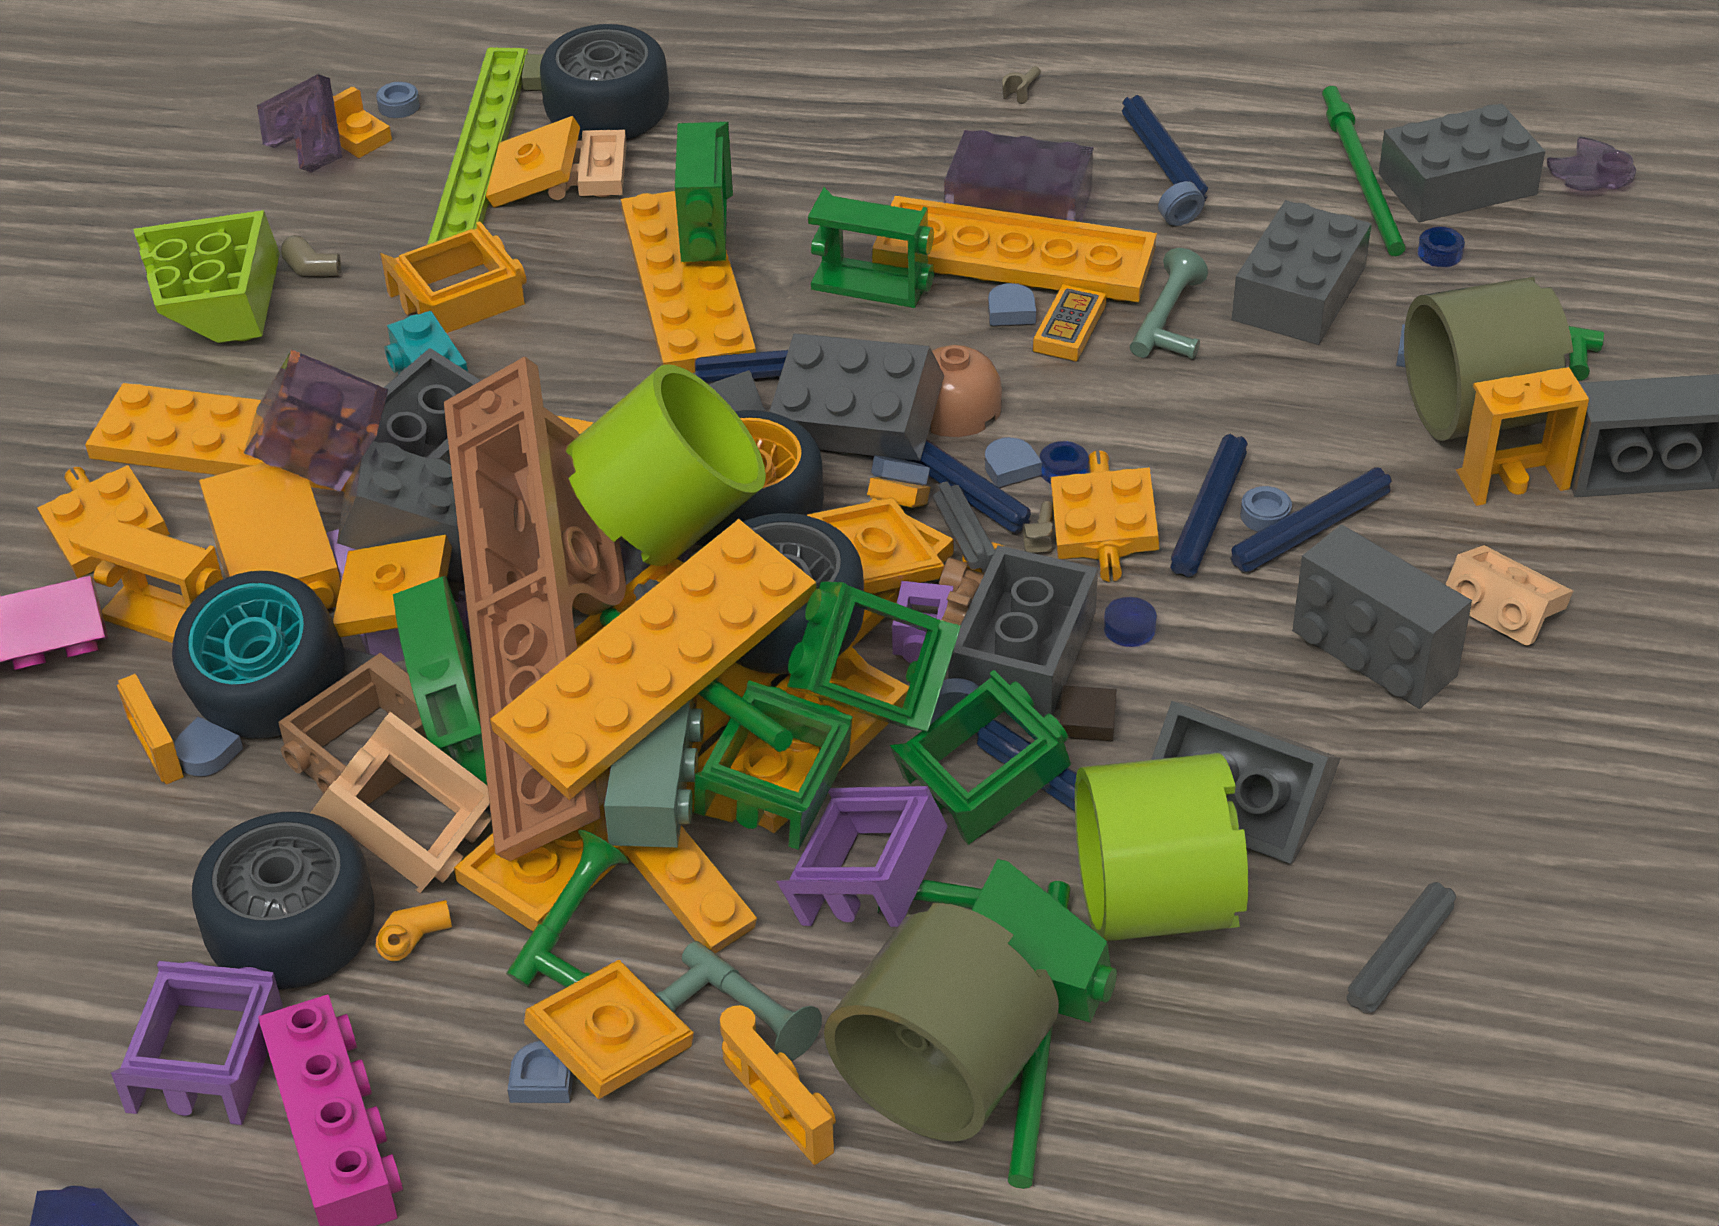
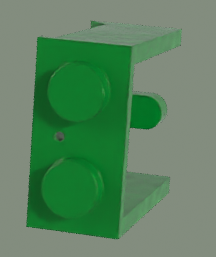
(702, 189)
(864, 278)
(816, 656)
(807, 722)
(1006, 787)

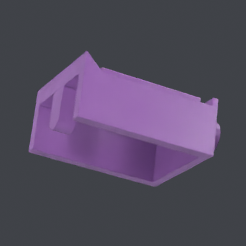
(894, 881)
(205, 987)

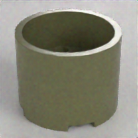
(1476, 338)
(941, 1022)

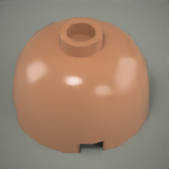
(968, 392)

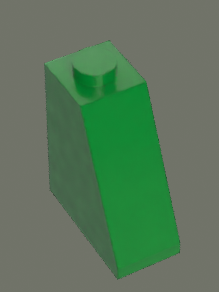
(1050, 940)

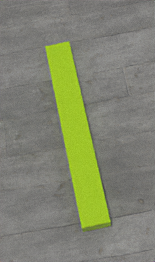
(484, 128)

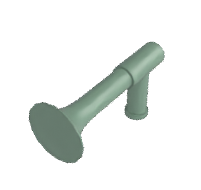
(1183, 269)
(793, 1029)

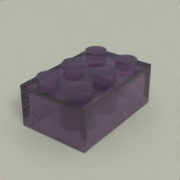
(1020, 175)

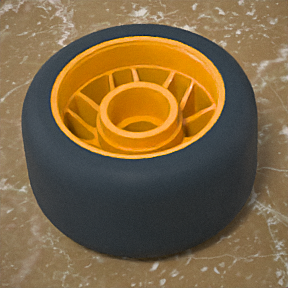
(791, 470)

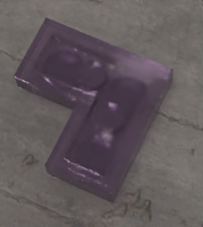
(306, 115)

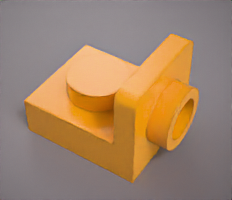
(358, 129)

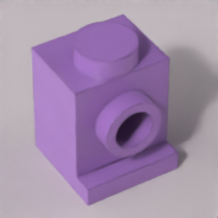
(909, 640)

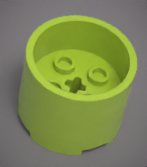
(665, 465)
(1160, 847)

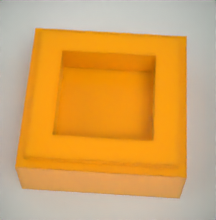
(903, 493)

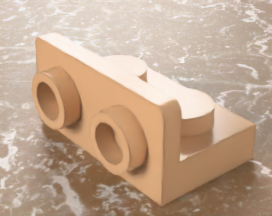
(1506, 593)

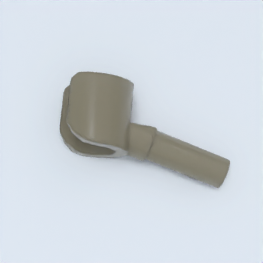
(1019, 83)
(1038, 535)

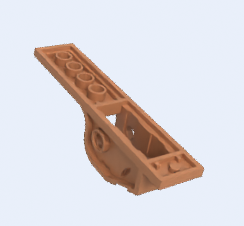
(524, 565)

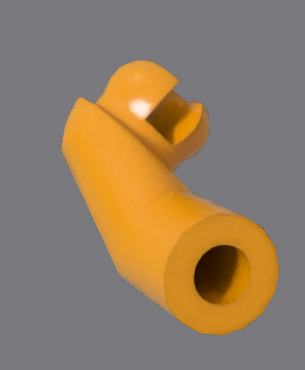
(407, 927)

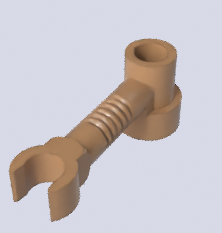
(964, 583)

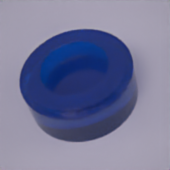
(1441, 247)
(1063, 459)
(1130, 621)

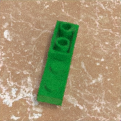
(441, 671)

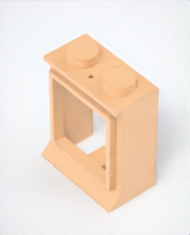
(431, 771)

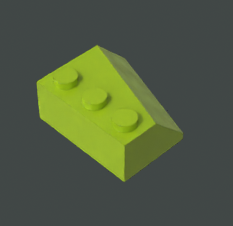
(212, 273)

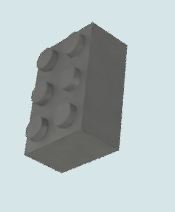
(1461, 162)
(1301, 272)
(860, 394)
(1649, 436)
(398, 500)
(1381, 615)
(1027, 624)

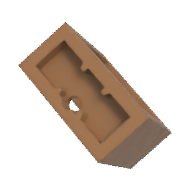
(336, 710)

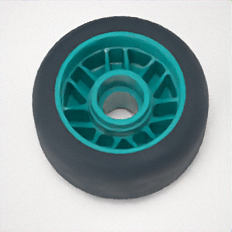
(256, 651)

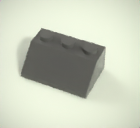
(415, 405)
(1276, 779)

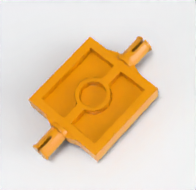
(79, 512)
(1104, 514)

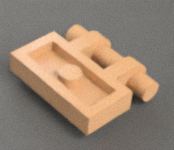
(599, 165)

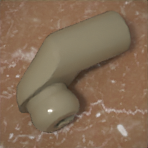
(306, 261)

